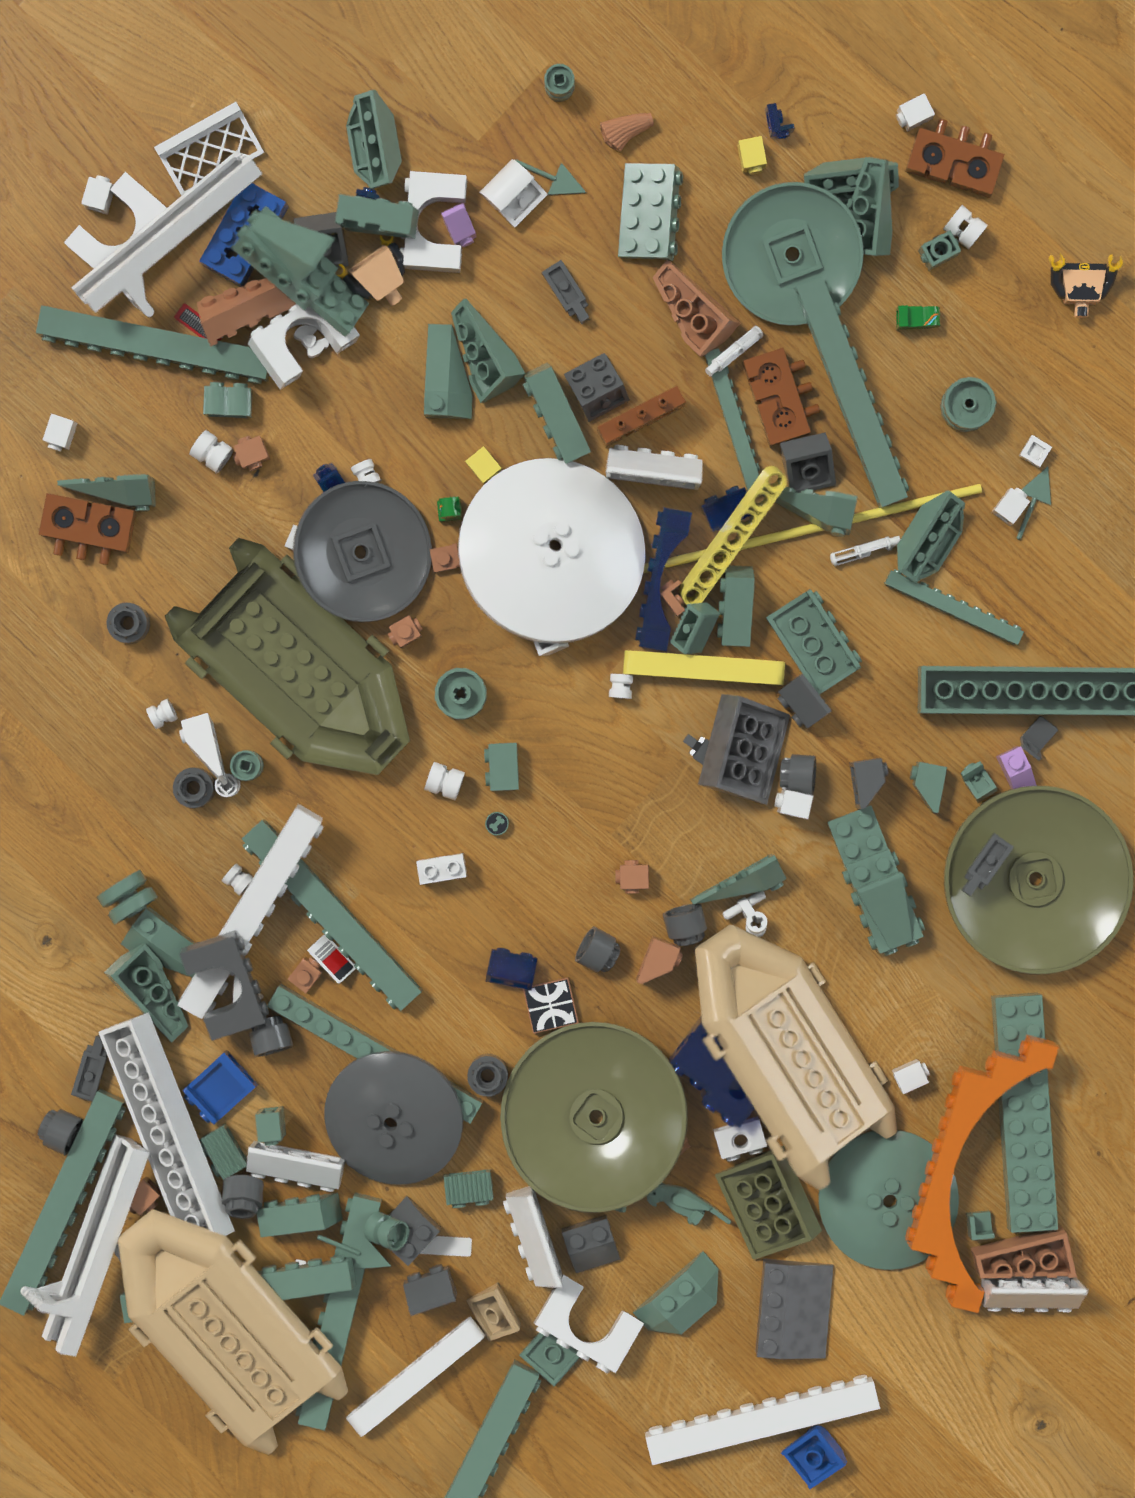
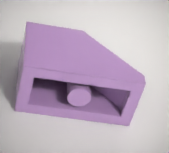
(459, 225)
(1016, 768)

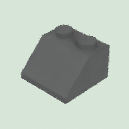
(326, 225)
(808, 463)
(803, 702)
(867, 779)
(421, 1229)
(590, 1243)
(429, 1289)

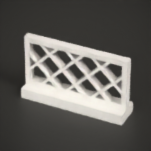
(197, 132)

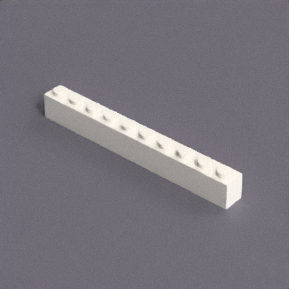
(256, 903)
(762, 1420)

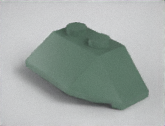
(373, 140)
(841, 176)
(930, 536)
(682, 1298)

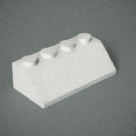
(295, 1165)

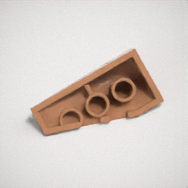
(699, 316)

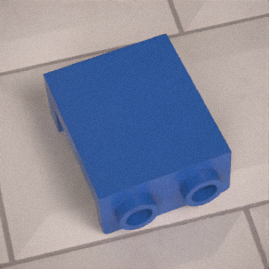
(219, 1088)

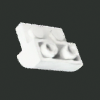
(513, 192)

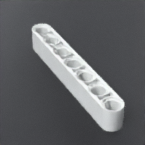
(415, 1376)

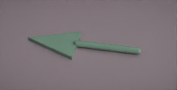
(562, 183)
(1038, 490)
(367, 1256)

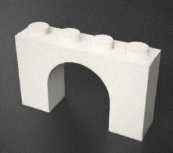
(423, 190)
(138, 199)
(272, 350)
(608, 1351)

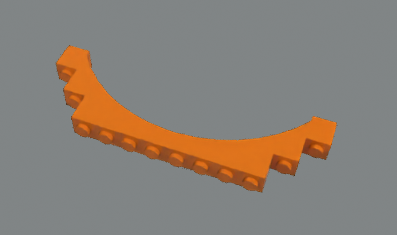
(970, 1097)

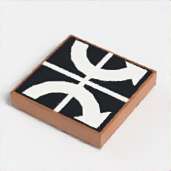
(550, 1005)

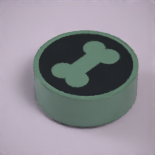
(497, 823)

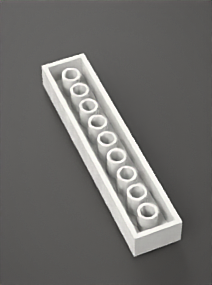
(164, 1124)

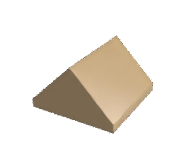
(494, 1312)

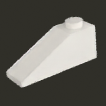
(203, 742)

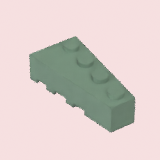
(556, 412)

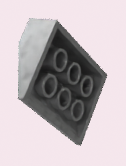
(744, 748)
(793, 1309)

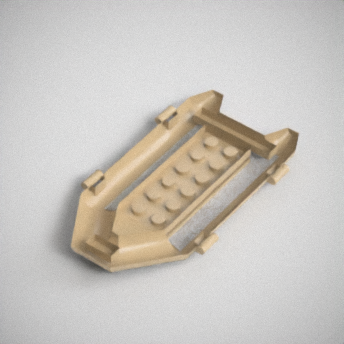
(789, 1050)
(222, 1327)

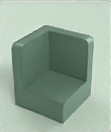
(979, 1225)

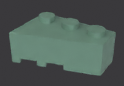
(377, 216)
(736, 606)
(299, 1215)

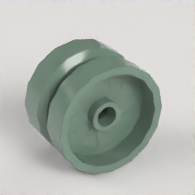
(981, 400)
(447, 697)
(127, 897)

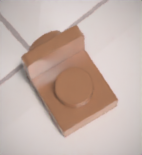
(445, 558)
(673, 601)
(306, 974)

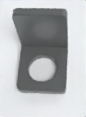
(1037, 736)

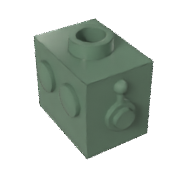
(946, 244)

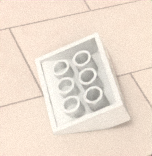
(654, 468)
(534, 1237)
(1033, 1293)

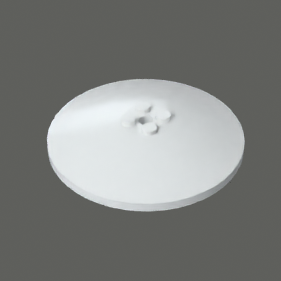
(541, 590)

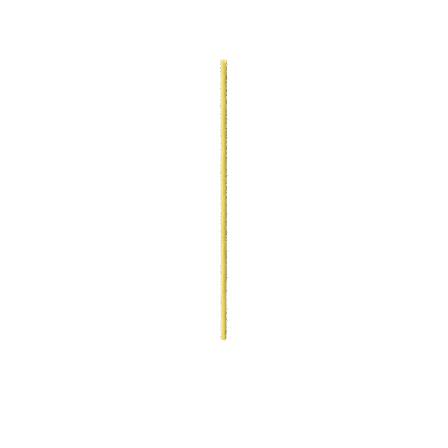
(812, 528)

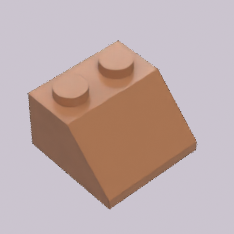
(659, 959)

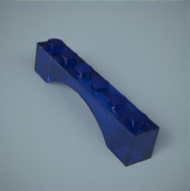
(673, 529)

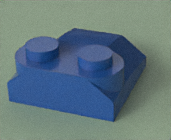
(815, 1455)

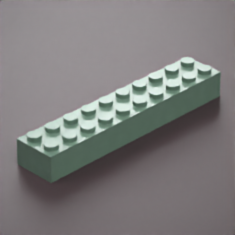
(1026, 690)
(1025, 1121)

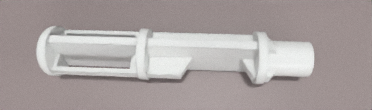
(734, 350)
(864, 550)

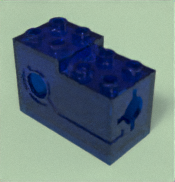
(720, 1085)

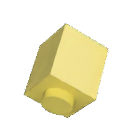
(752, 155)
(483, 465)

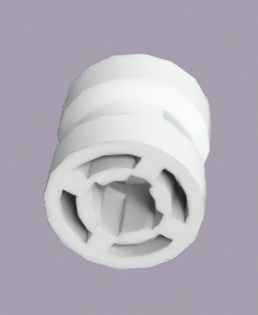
(365, 471)
(621, 686)
(164, 712)
(231, 788)
(237, 879)

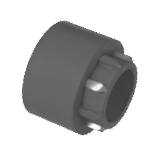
(116, 618)
(798, 774)
(182, 792)
(685, 924)
(598, 951)
(270, 1037)
(484, 1087)
(59, 1130)
(242, 1195)

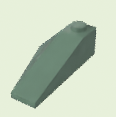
(872, 206)
(490, 360)
(445, 379)
(128, 490)
(830, 511)
(755, 878)
(160, 937)
(144, 983)

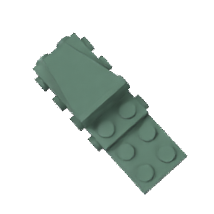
(297, 266)
(876, 882)

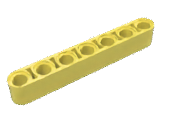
(732, 525)
(704, 667)

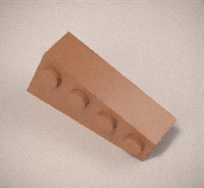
(241, 307)
(1026, 1256)

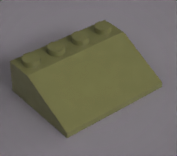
(768, 1204)

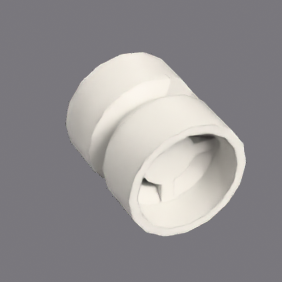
(973, 230)
(209, 450)
(444, 781)

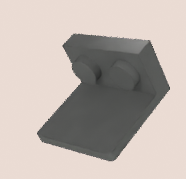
(597, 387)

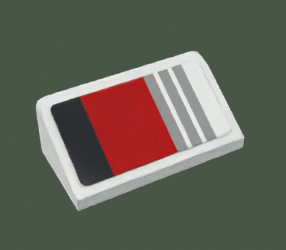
(331, 959)

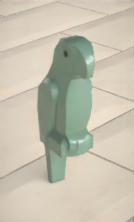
(684, 1203)

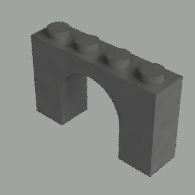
(227, 953)

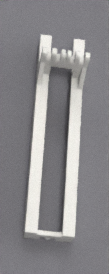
(126, 265)
(75, 1296)

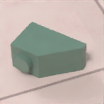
(929, 783)

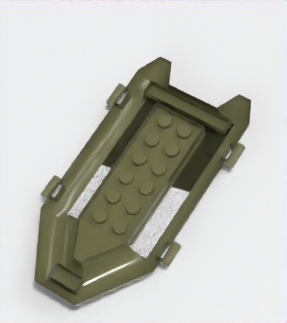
(295, 666)

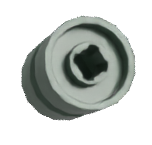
(559, 82)
(246, 765)
(386, 1231)

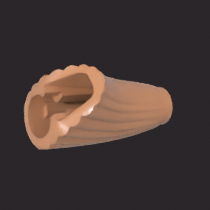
(622, 129)

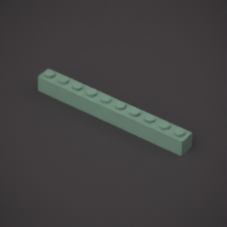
(733, 421)
(957, 609)

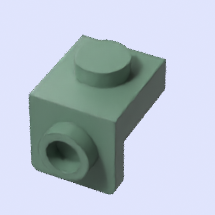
(978, 781)

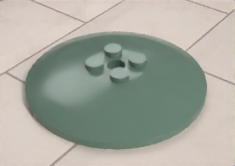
(786, 218)
(853, 1200)

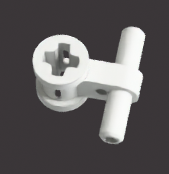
(745, 906)

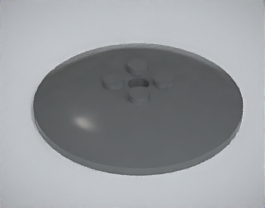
(394, 545)
(401, 1089)

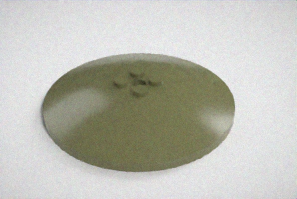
(1081, 889)
(550, 1121)

